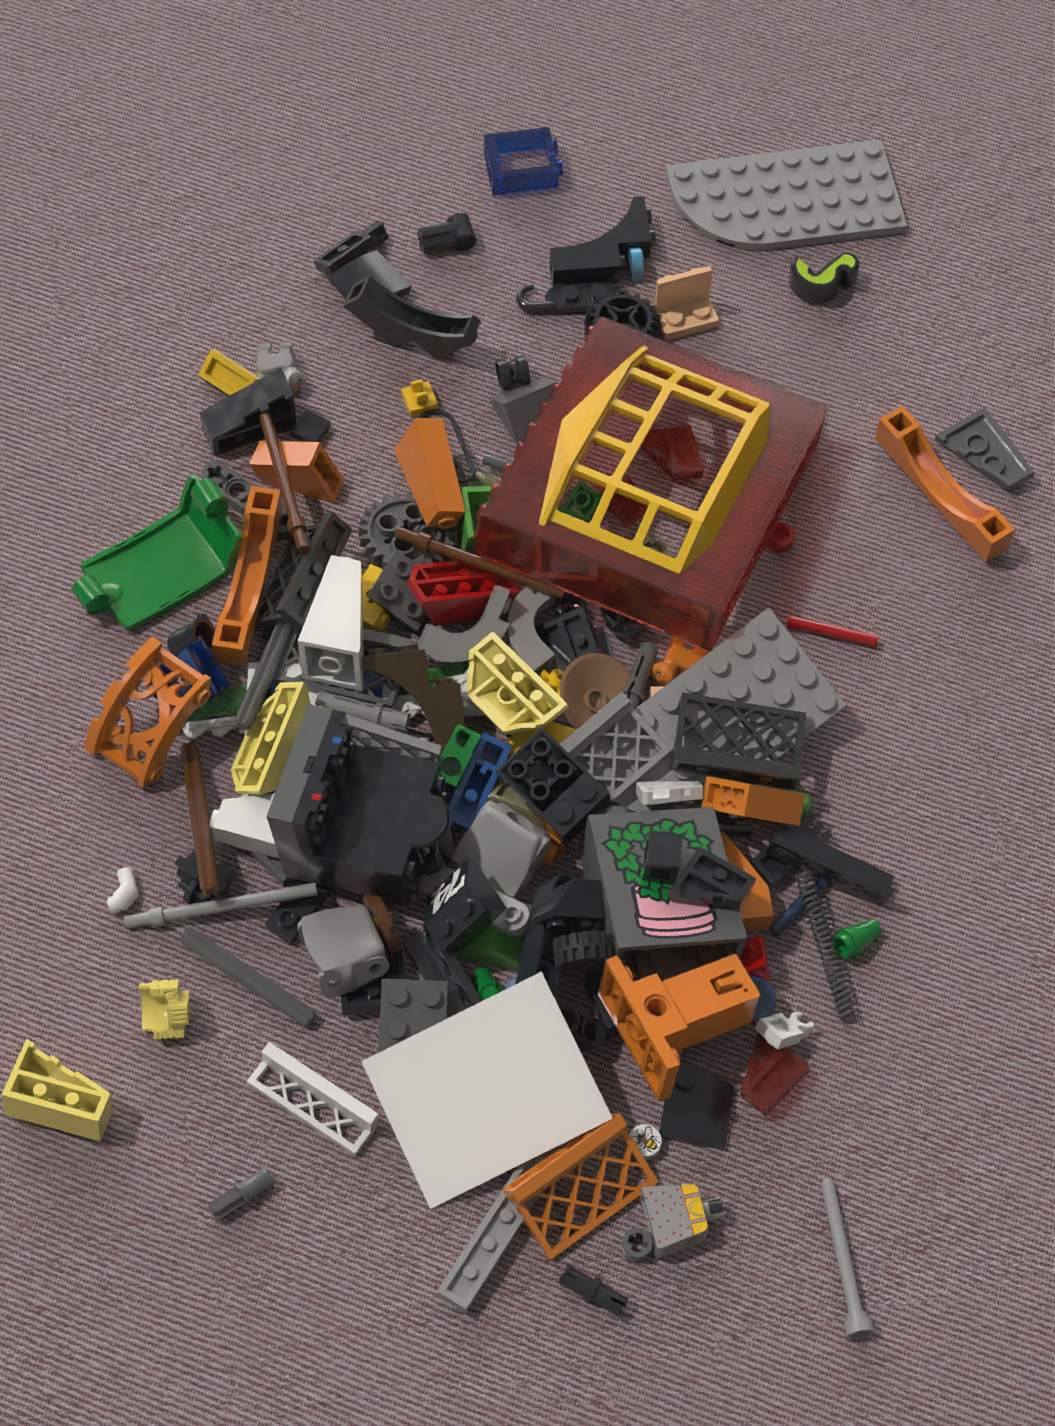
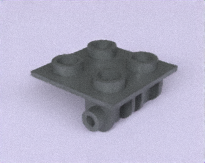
(394, 594)

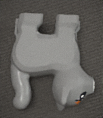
(285, 359)

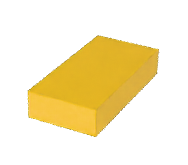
(225, 373)

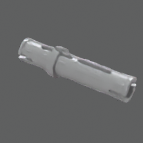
(366, 711)

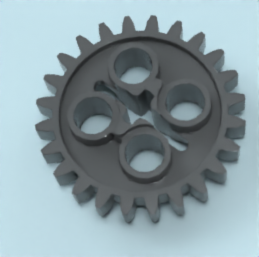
(381, 521)

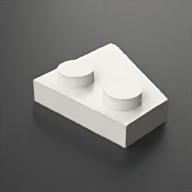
(669, 791)

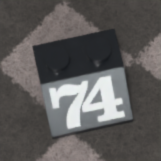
(462, 907)

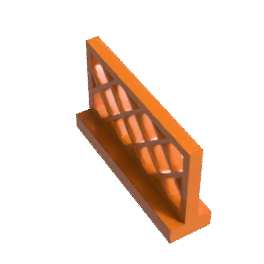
(563, 1161)

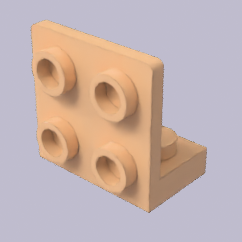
(685, 303)

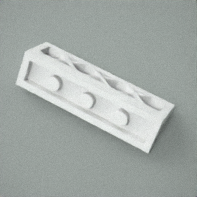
(320, 1089)

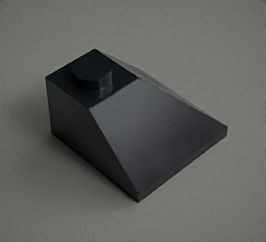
(697, 1108)

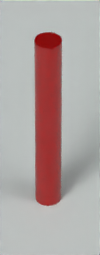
(832, 631)

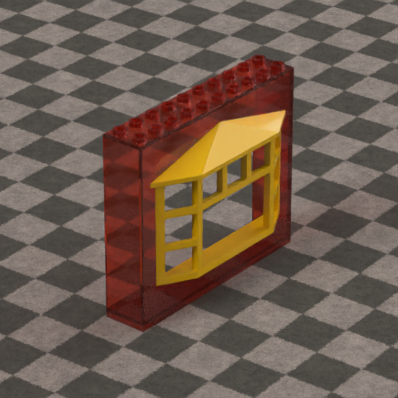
(727, 534)

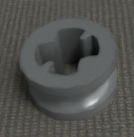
(627, 1247)

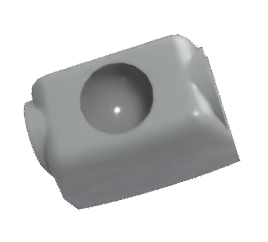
(505, 848)
(344, 947)

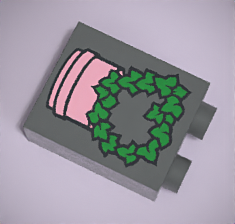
(646, 926)

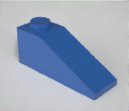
(477, 780)

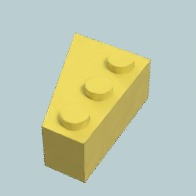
(54, 1096)

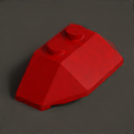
(455, 590)

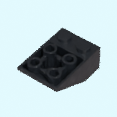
(553, 786)

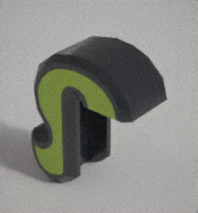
(823, 285)

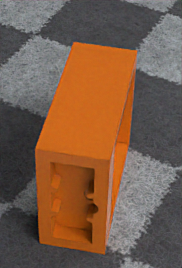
(753, 801)

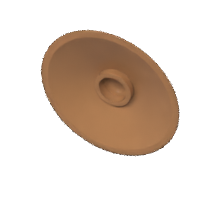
(590, 685)

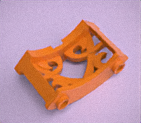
(106, 732)

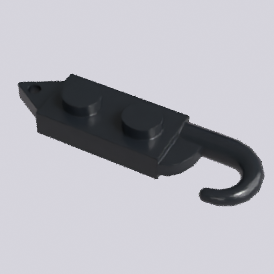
(566, 298)

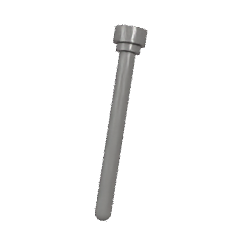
(857, 1324)

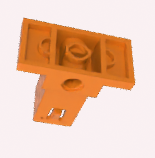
(675, 1013)

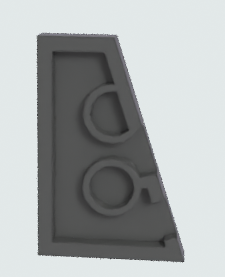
(987, 449)

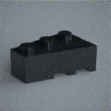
(236, 419)

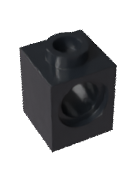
(662, 857)

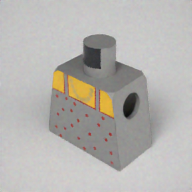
(677, 1216)

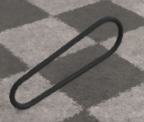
(438, 411)

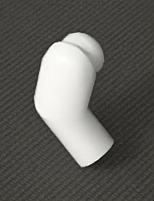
(126, 893)

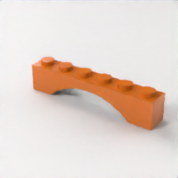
(976, 522)
(241, 609)

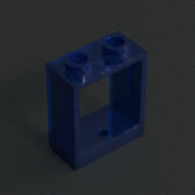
(521, 179)

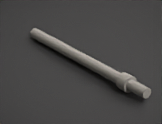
(159, 916)

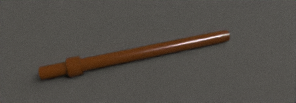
(296, 523)
(426, 543)

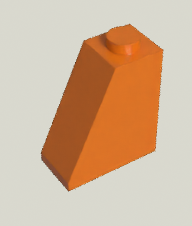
(307, 466)

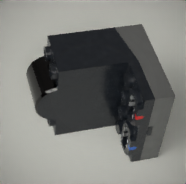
(358, 813)

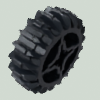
(627, 311)

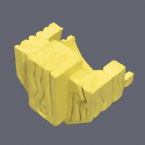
(164, 1008)

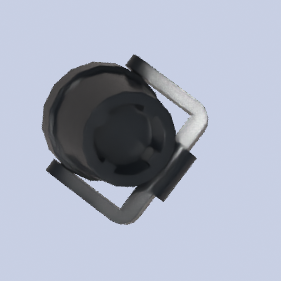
(187, 633)

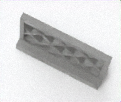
(598, 726)
(389, 740)

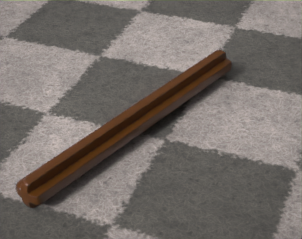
(199, 819)

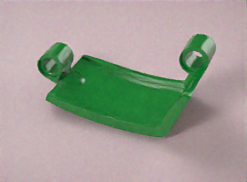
(163, 561)

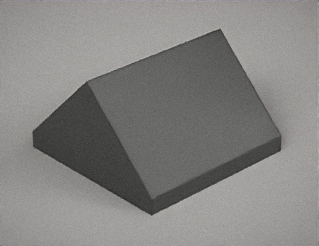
(521, 406)

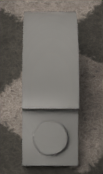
(521, 631)
(455, 646)

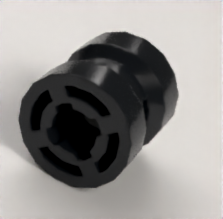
(513, 371)

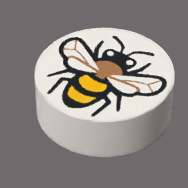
(647, 1140)

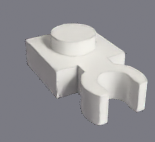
(784, 1031)

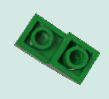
(582, 502)

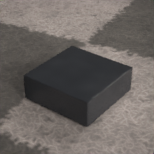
(310, 427)

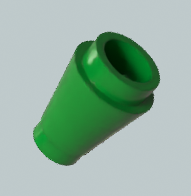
(855, 938)

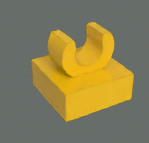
(418, 398)

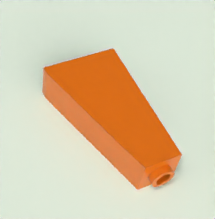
(431, 472)

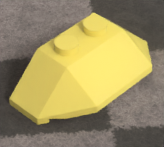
(509, 688)
(270, 740)

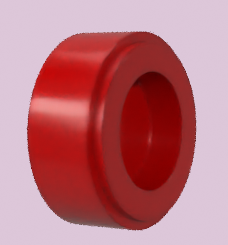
(782, 538)

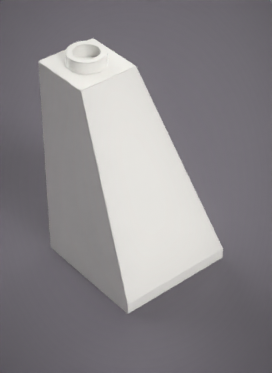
(333, 630)

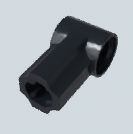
(454, 233)

